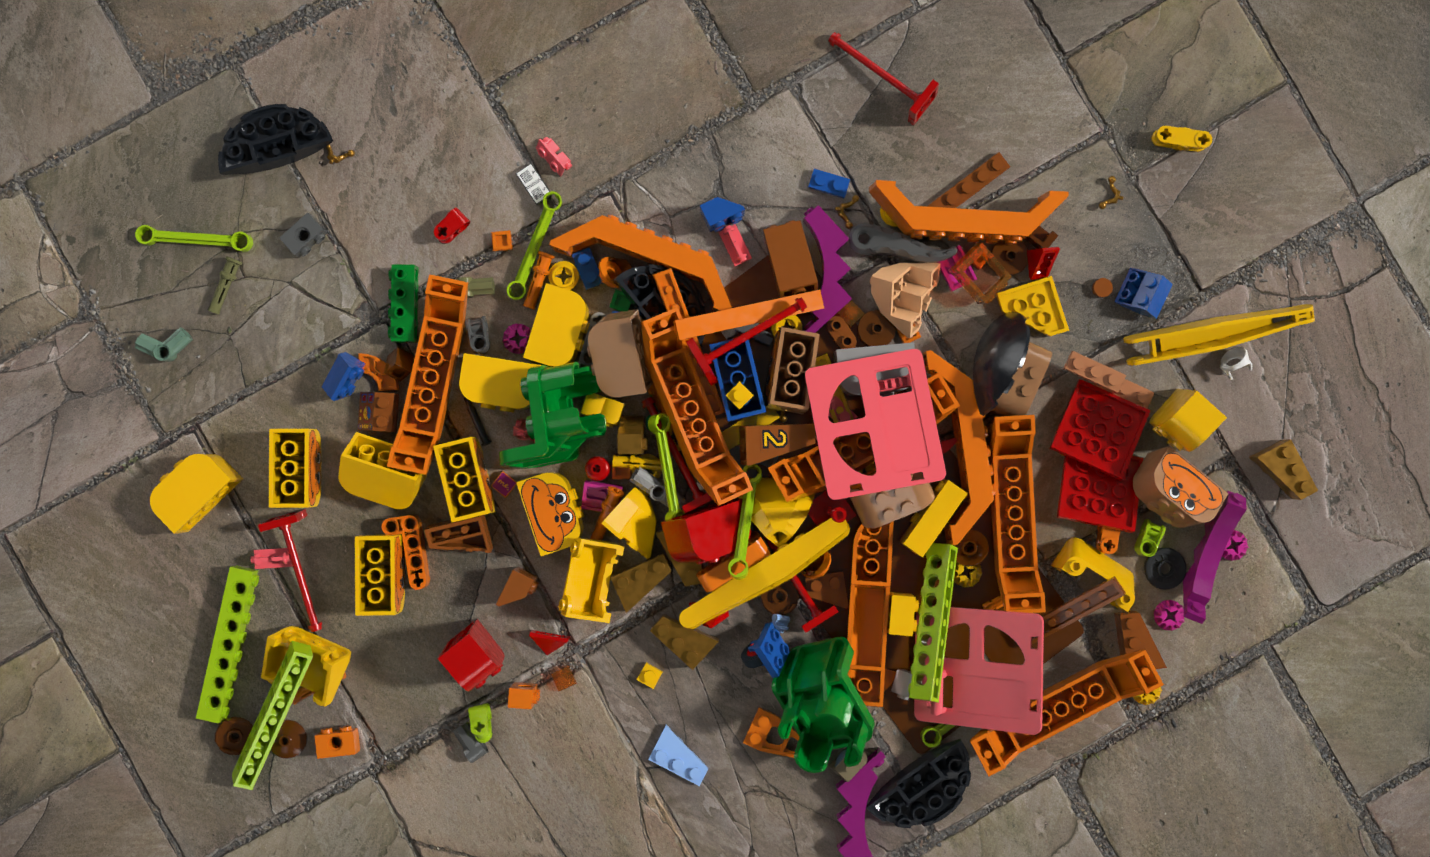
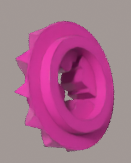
(510, 333)
(1241, 548)
(1160, 615)

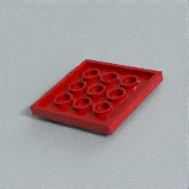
(1100, 429)
(1098, 498)

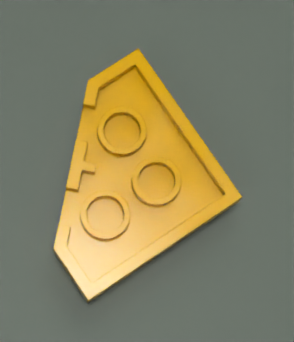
(1039, 305)

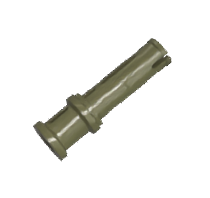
(227, 275)

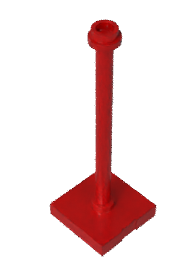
(921, 101)
(705, 359)
(699, 497)
(826, 508)
(284, 523)
(817, 615)

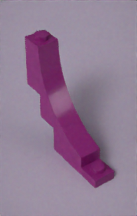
(829, 240)
(1207, 556)
(853, 815)

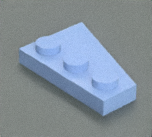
(677, 757)

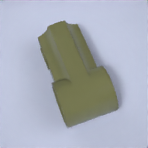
(479, 286)

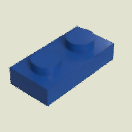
(829, 183)
(587, 268)

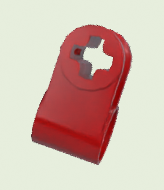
(452, 224)

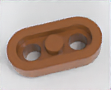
(840, 334)

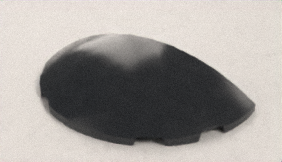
(271, 139)
(644, 295)
(998, 358)
(925, 788)

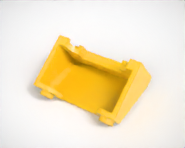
(1078, 555)
(589, 579)
(324, 670)

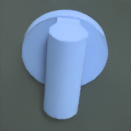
(780, 622)

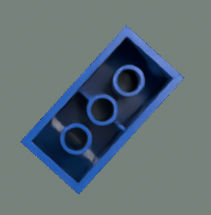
(738, 367)

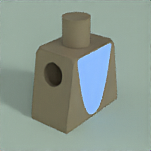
(844, 772)

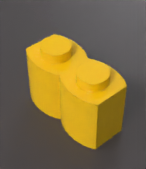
(598, 404)

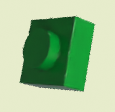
(619, 301)

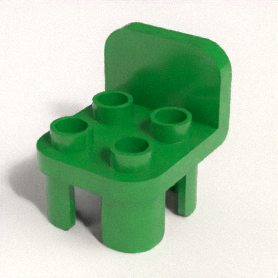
(553, 419)
(822, 704)

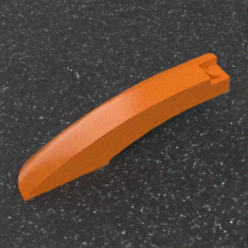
(870, 610)

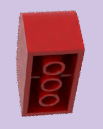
(704, 533)
(472, 656)

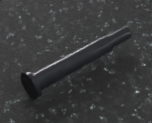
(477, 423)

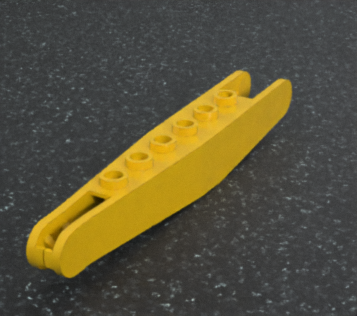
(1216, 333)
(767, 574)

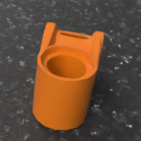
(1108, 536)

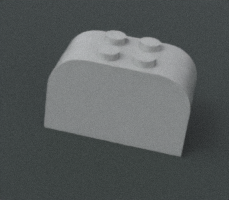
(851, 385)

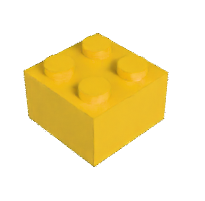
(901, 614)

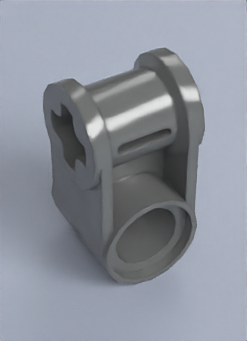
(478, 330)

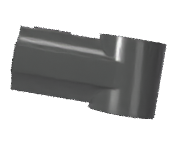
(471, 747)

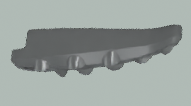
(893, 243)

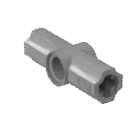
(648, 482)

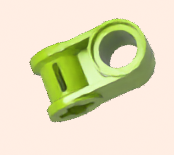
(1150, 537)
(480, 722)

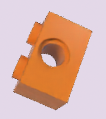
(523, 695)
(327, 748)

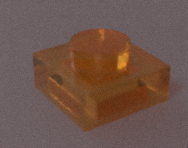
(851, 313)
(563, 678)

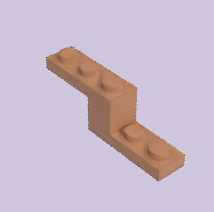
(1108, 379)

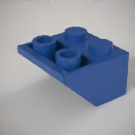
(721, 212)
(1143, 292)
(343, 376)

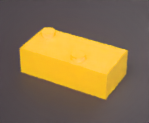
(932, 519)

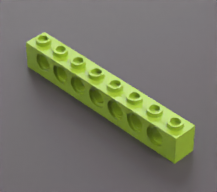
(938, 631)
(207, 708)
(272, 715)

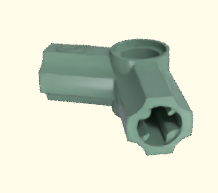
(155, 348)

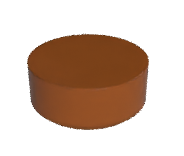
(1102, 287)

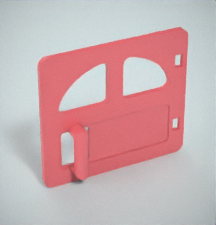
(898, 425)
(991, 692)

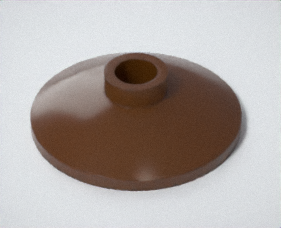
(975, 540)
(296, 740)

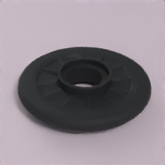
(1177, 569)

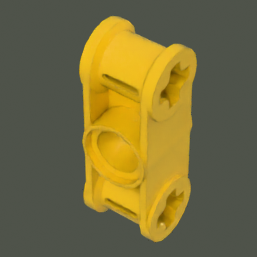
(1181, 138)

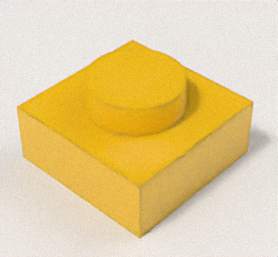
(739, 395)
(649, 675)

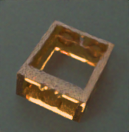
(966, 260)

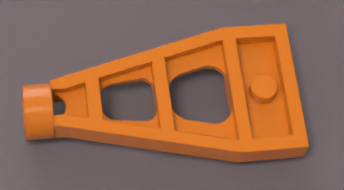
(758, 732)

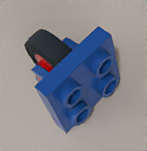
(767, 651)

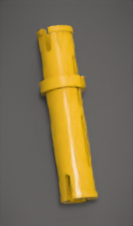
(628, 462)

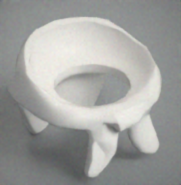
(1237, 352)

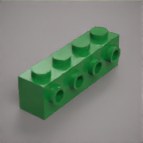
(403, 303)

